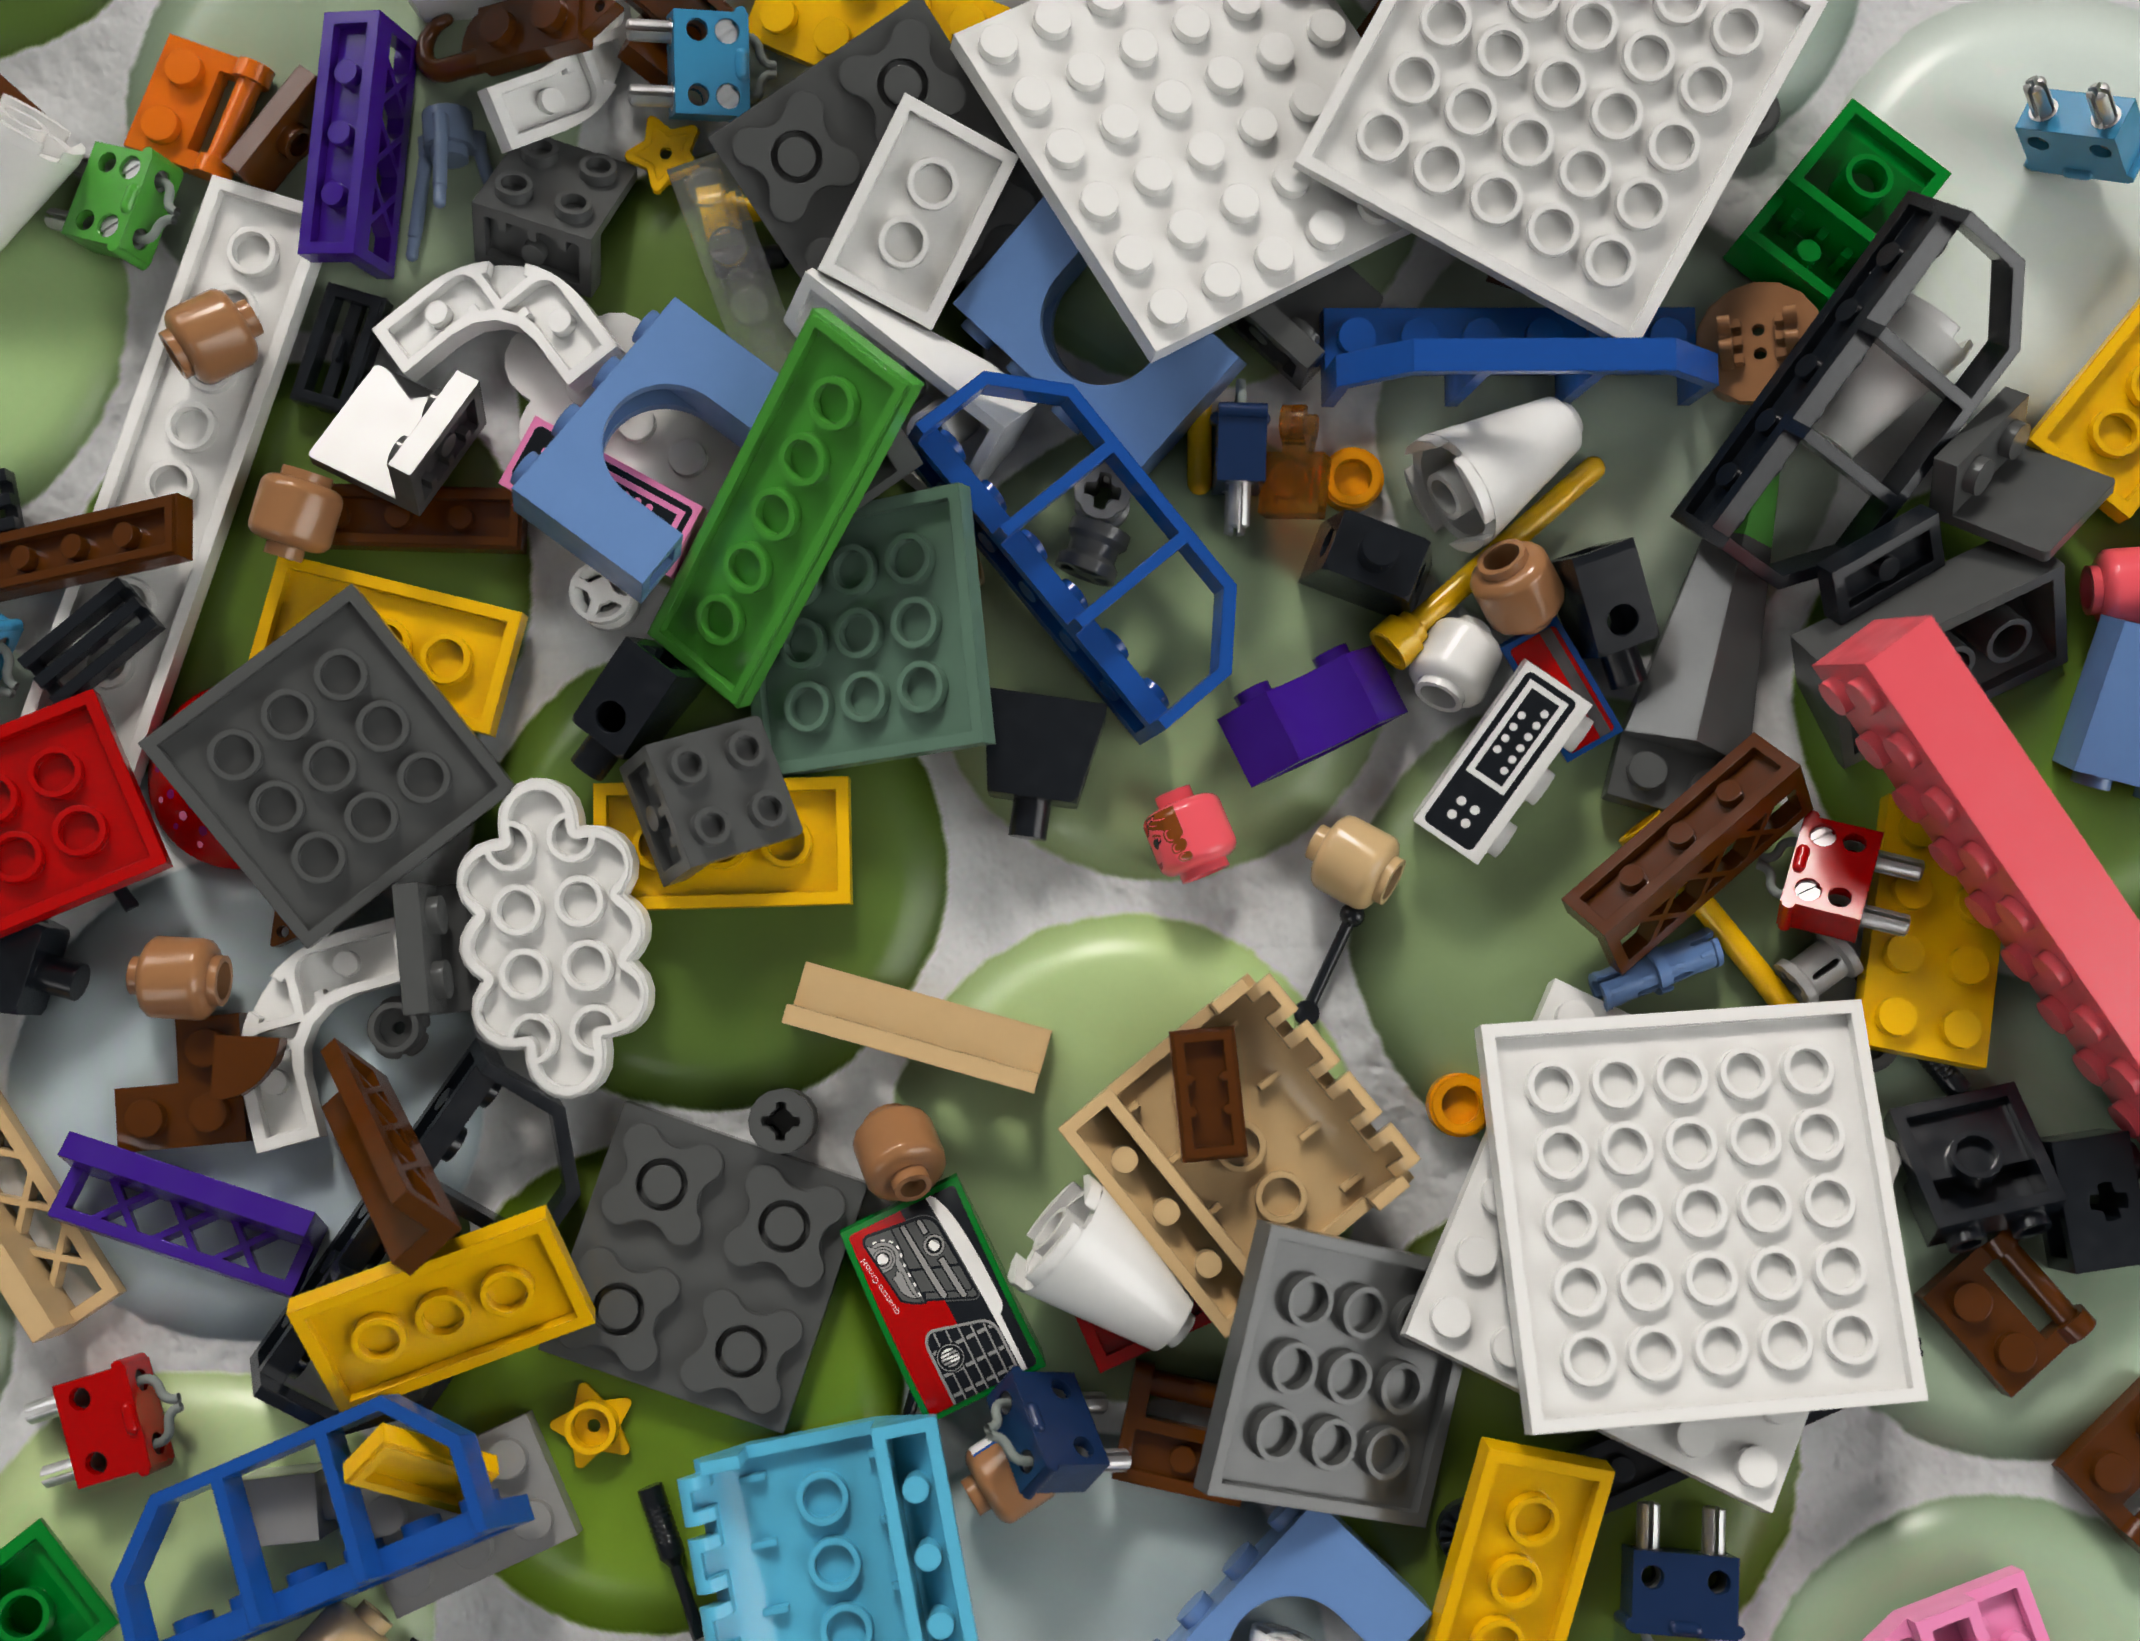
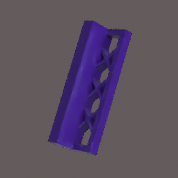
(352, 141)
(193, 1191)

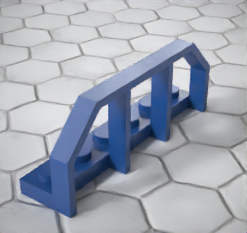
(1477, 343)
(1058, 602)
(314, 1586)

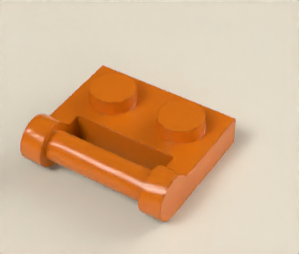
(185, 99)

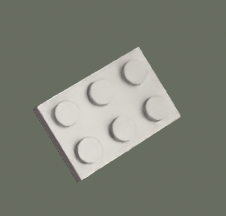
(918, 212)

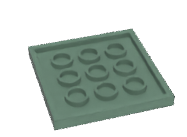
(886, 644)

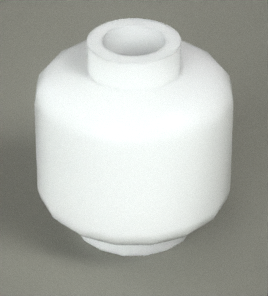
(1456, 664)

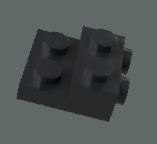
(1975, 1167)

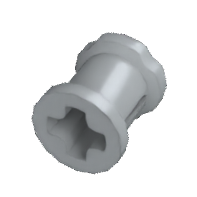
(1116, 508)
(1818, 968)

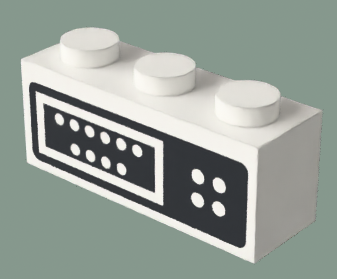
(1504, 763)

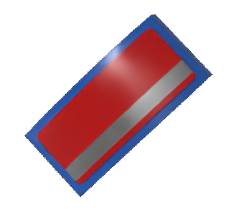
(1558, 657)

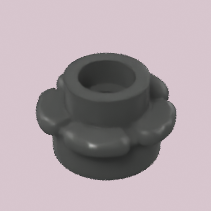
(385, 1039)

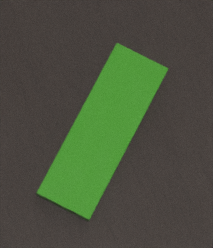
(784, 506)

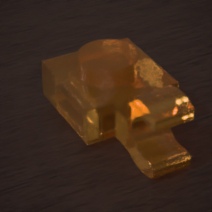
(1298, 475)

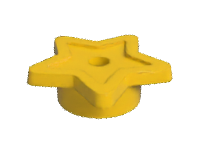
(658, 138)
(576, 1430)

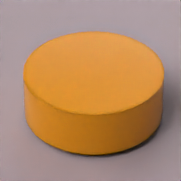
(1354, 479)
(1456, 1105)

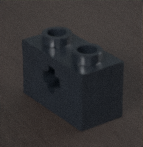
(2102, 1233)

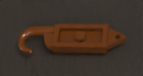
(515, 36)

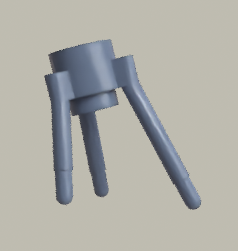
(446, 144)

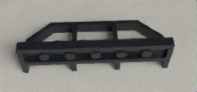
(1825, 359)
(358, 1245)

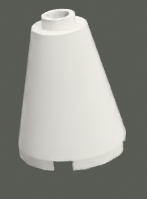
(31, 163)
(1882, 388)
(1490, 468)
(1102, 1269)

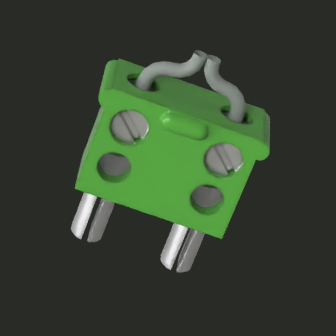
(121, 203)

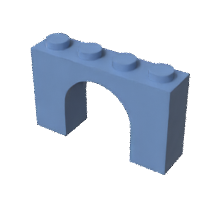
(1016, 308)
(568, 490)
(2104, 717)
(1313, 1559)

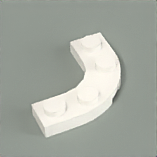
(556, 93)
(494, 299)
(294, 1006)

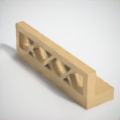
(919, 1027)
(25, 1276)

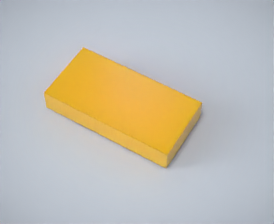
(409, 1468)

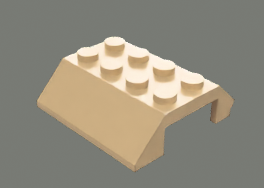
(1307, 1137)

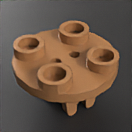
(1729, 328)

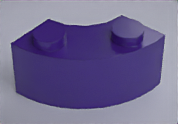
(1311, 714)

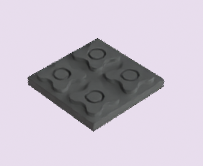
(815, 136)
(328, 766)
(708, 1265)
(1321, 1388)

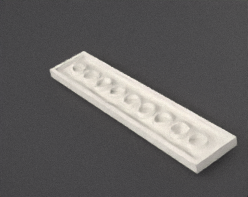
(196, 441)

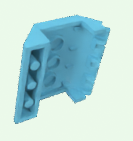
(830, 1536)

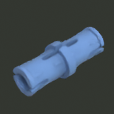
(1658, 969)

